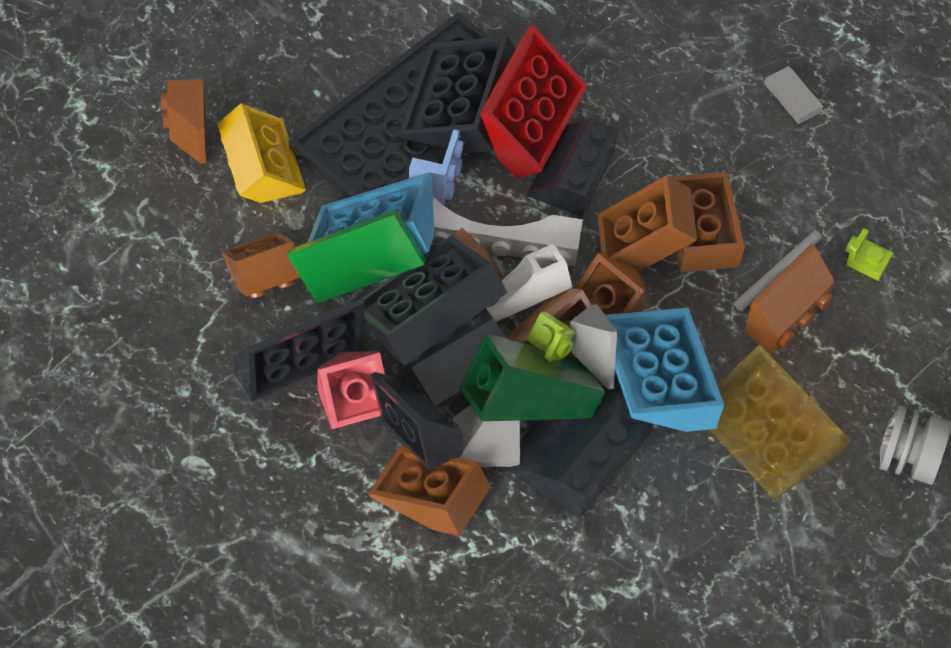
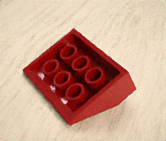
(531, 105)

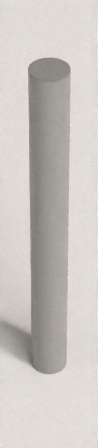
(747, 298)

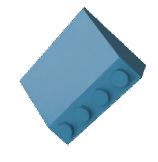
(409, 197)
(665, 370)

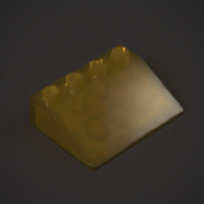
(774, 424)

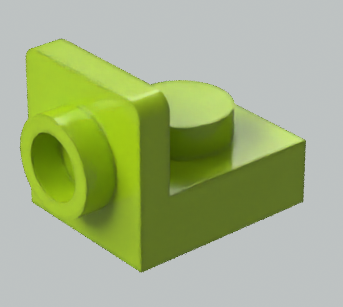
(867, 256)
(551, 337)

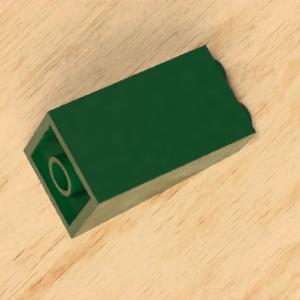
(518, 384)

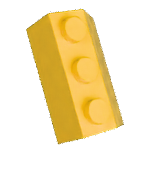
(260, 155)

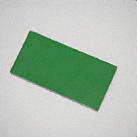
(356, 256)

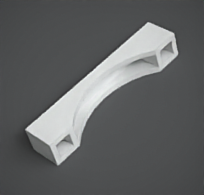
(513, 240)
(533, 281)

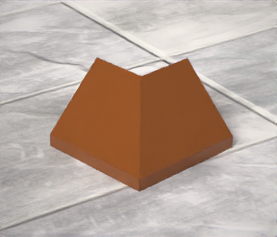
(613, 286)

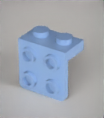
(443, 173)

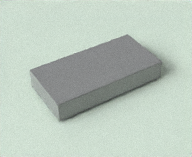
(793, 95)

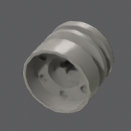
(915, 445)

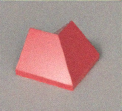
(348, 387)

